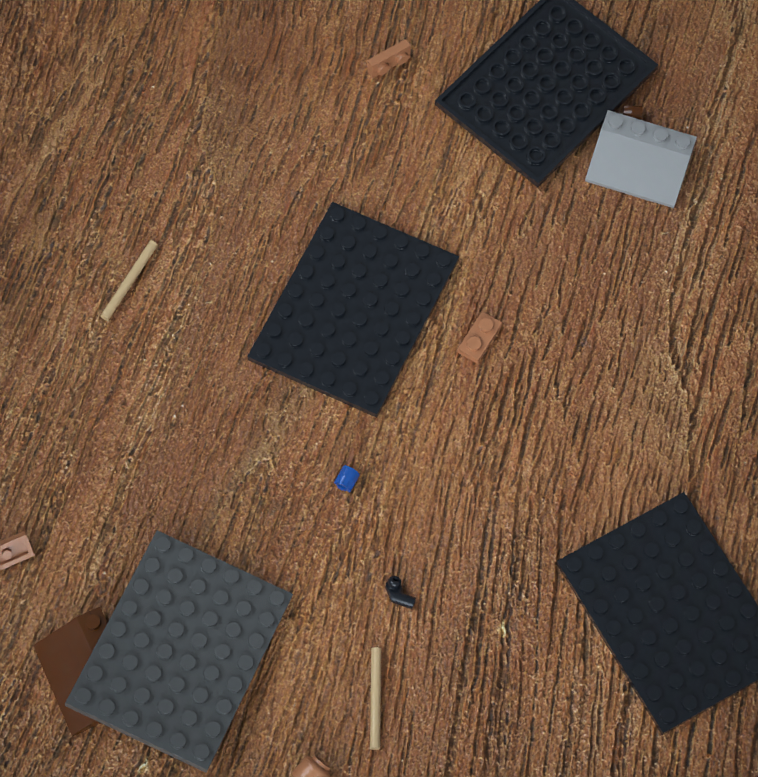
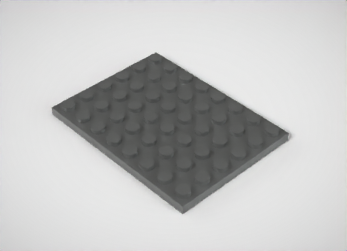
(179, 651)

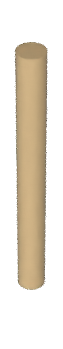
(129, 280)
(375, 706)

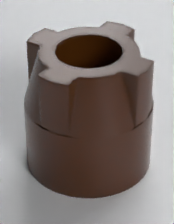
(633, 111)

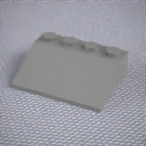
(640, 159)

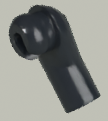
(396, 593)

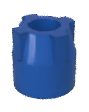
(346, 478)

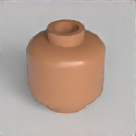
(311, 767)

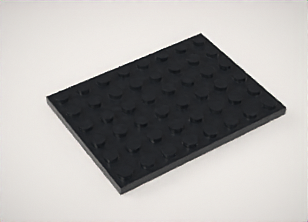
(546, 86)
(353, 309)
(669, 611)

